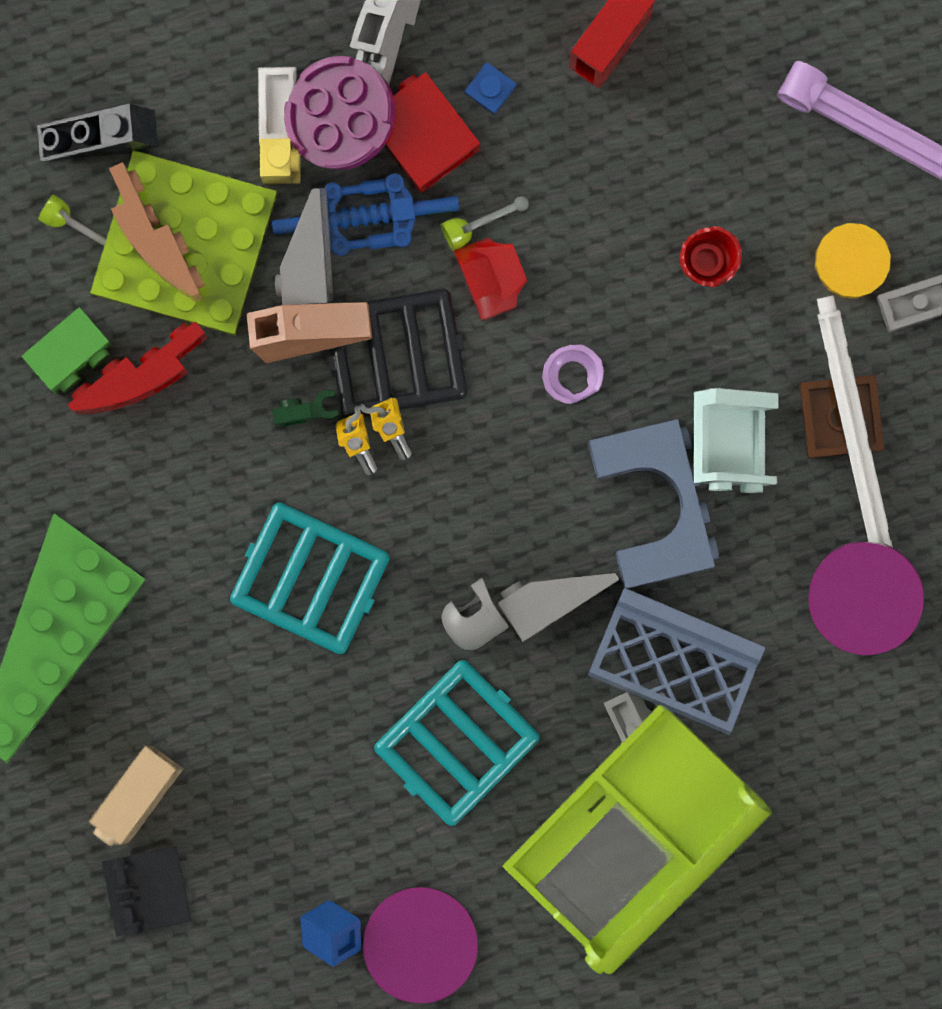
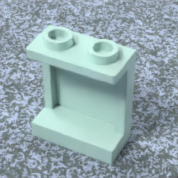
(731, 439)

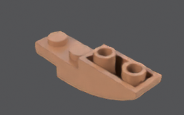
(157, 247)

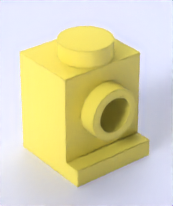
(279, 162)

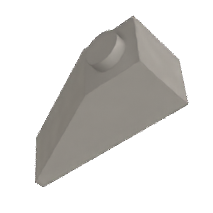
(306, 266)
(544, 602)

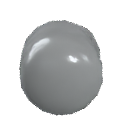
(477, 629)

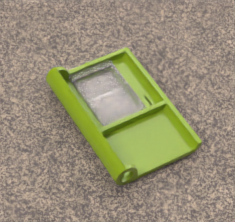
(645, 846)

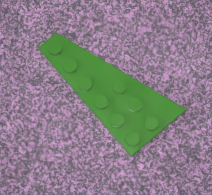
(63, 617)

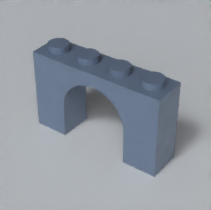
(662, 451)

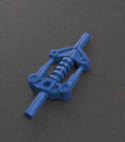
(401, 211)

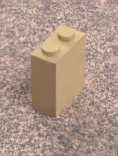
(135, 796)

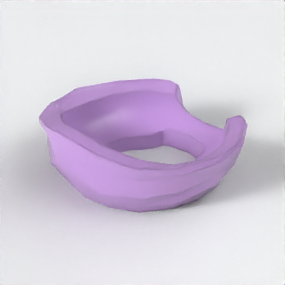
(574, 353)

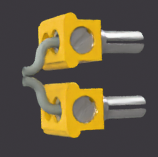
(385, 419)

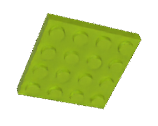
(224, 235)

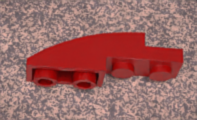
(125, 384)

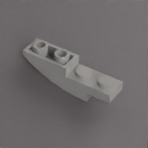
(381, 31)

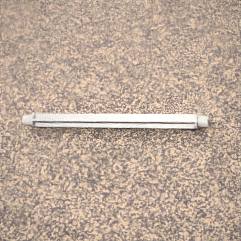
(853, 421)

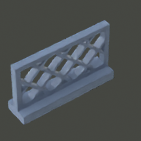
(682, 630)

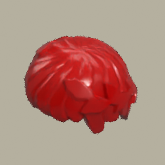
(710, 256)

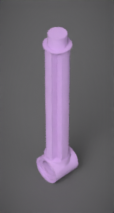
(807, 90)

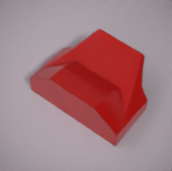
(492, 276)

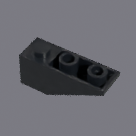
(99, 134)

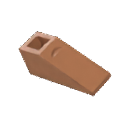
(306, 328)

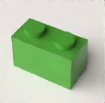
(68, 352)

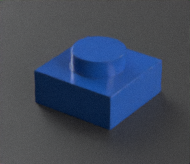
(490, 88)

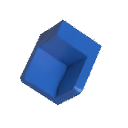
(331, 933)

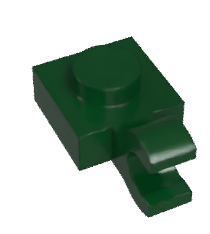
(294, 412)

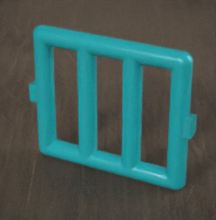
(273, 611)
(411, 723)

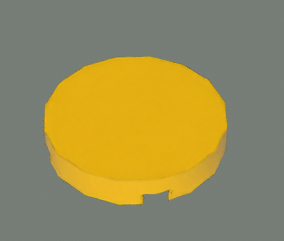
(852, 260)

